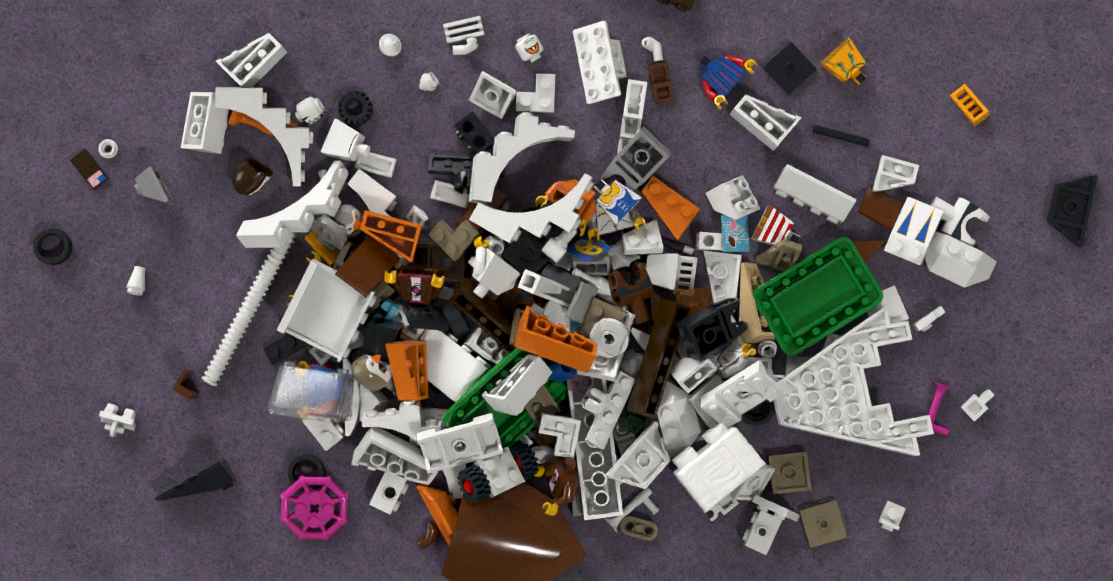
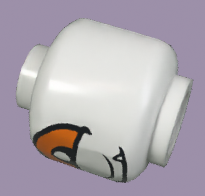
(529, 47)

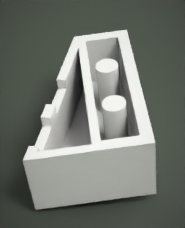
(253, 61)
(519, 387)

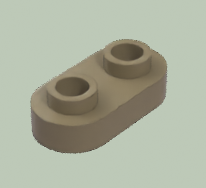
(638, 528)

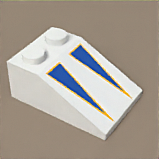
(914, 231)

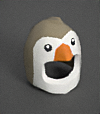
(368, 374)

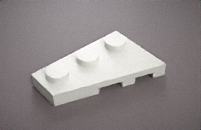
(723, 274)

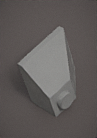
(152, 186)

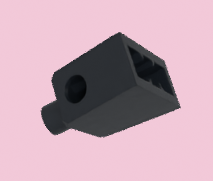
(378, 333)

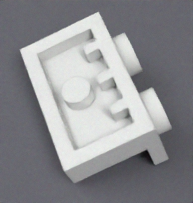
(325, 432)

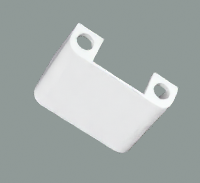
(450, 365)

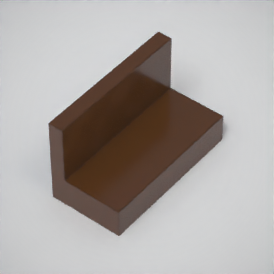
(181, 385)

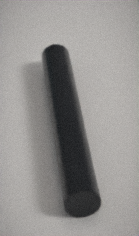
(841, 136)

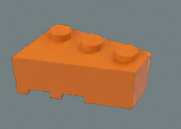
(393, 232)

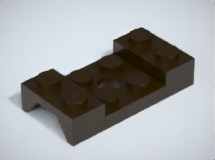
(432, 256)

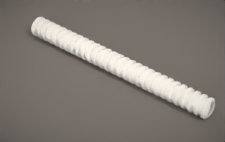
(246, 312)

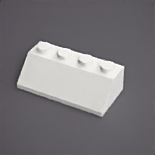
(814, 194)

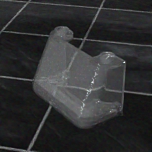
(312, 394)

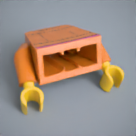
(560, 190)

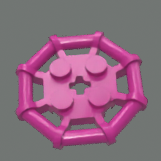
(314, 518)

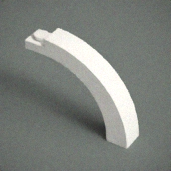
(555, 292)

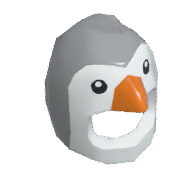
(350, 218)

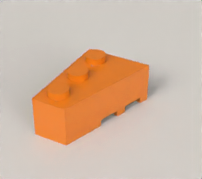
(669, 206)
(409, 368)

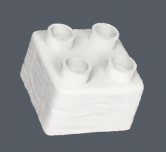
(717, 466)

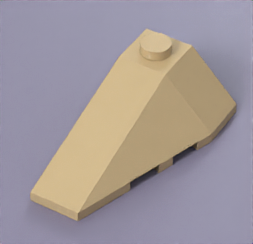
(757, 325)

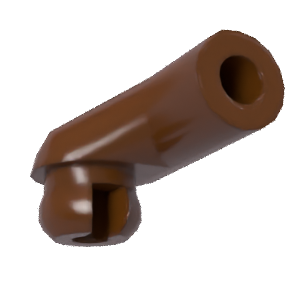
(431, 535)

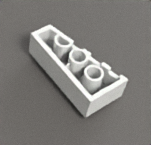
(391, 454)

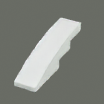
(632, 111)

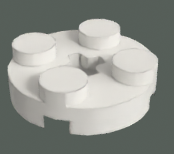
(619, 332)

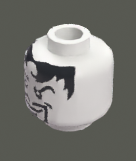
(309, 110)

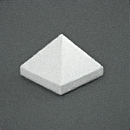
(417, 216)

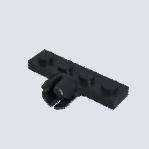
(457, 165)
(283, 347)

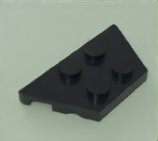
(1072, 207)

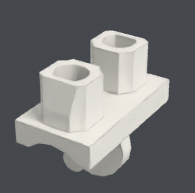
(115, 422)

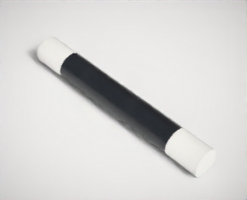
(677, 246)

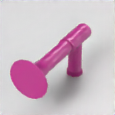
(940, 390)

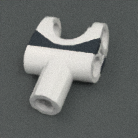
(957, 217)

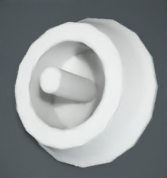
(390, 45)

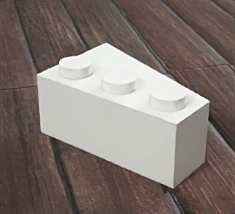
(764, 121)

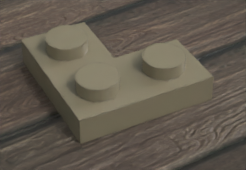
(454, 242)

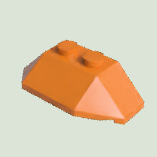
(441, 508)

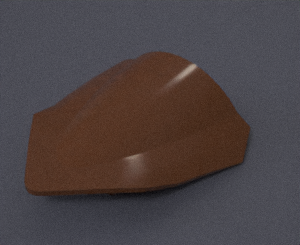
(511, 539)

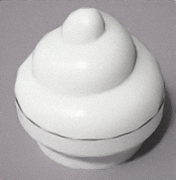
(428, 82)

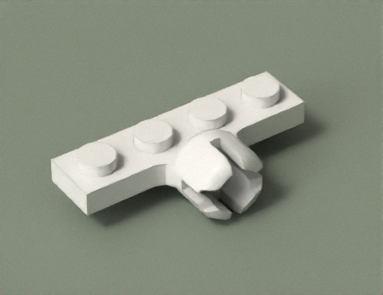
(606, 408)

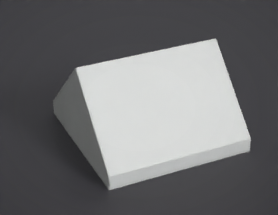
(492, 95)

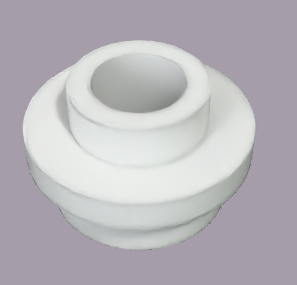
(108, 142)
(767, 353)

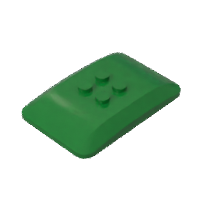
(817, 296)
(472, 404)

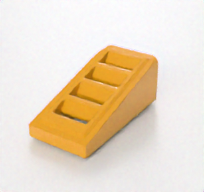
(975, 101)

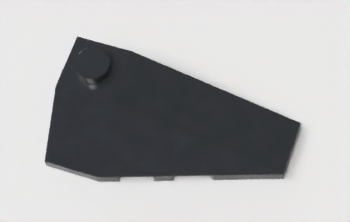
(210, 479)

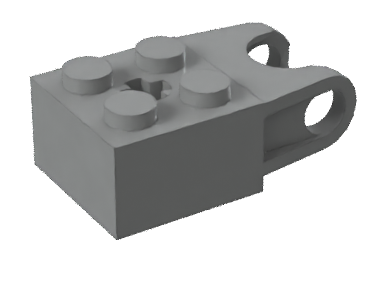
(630, 164)

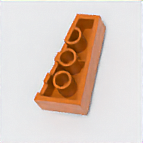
(554, 341)

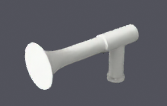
(643, 497)

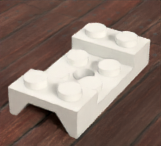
(726, 402)
(480, 442)

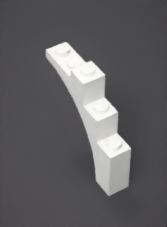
(251, 102)
(526, 134)
(378, 201)
(298, 217)
(507, 224)
(409, 422)

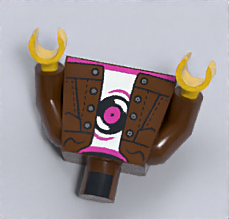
(416, 284)
(562, 480)

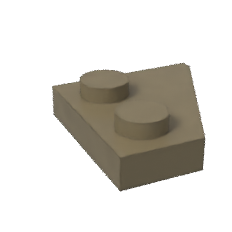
(598, 310)

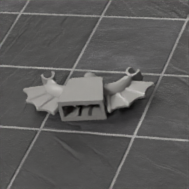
(600, 264)

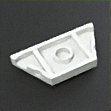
(642, 459)

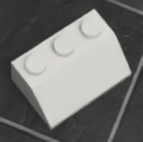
(204, 124)

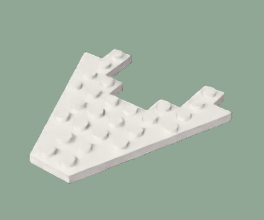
(832, 394)

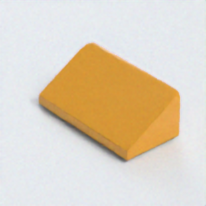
(327, 254)

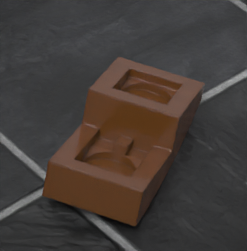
(661, 82)

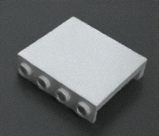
(326, 311)

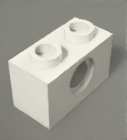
(381, 500)

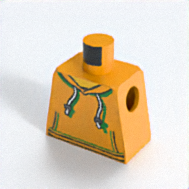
(845, 62)

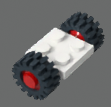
(498, 473)

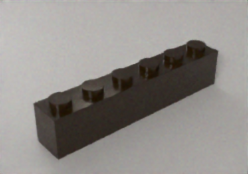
(484, 313)
(657, 359)

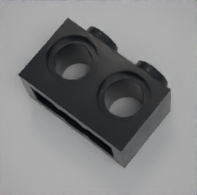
(478, 131)

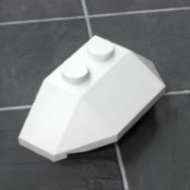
(958, 261)
(677, 420)

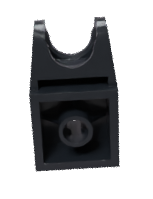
(710, 329)

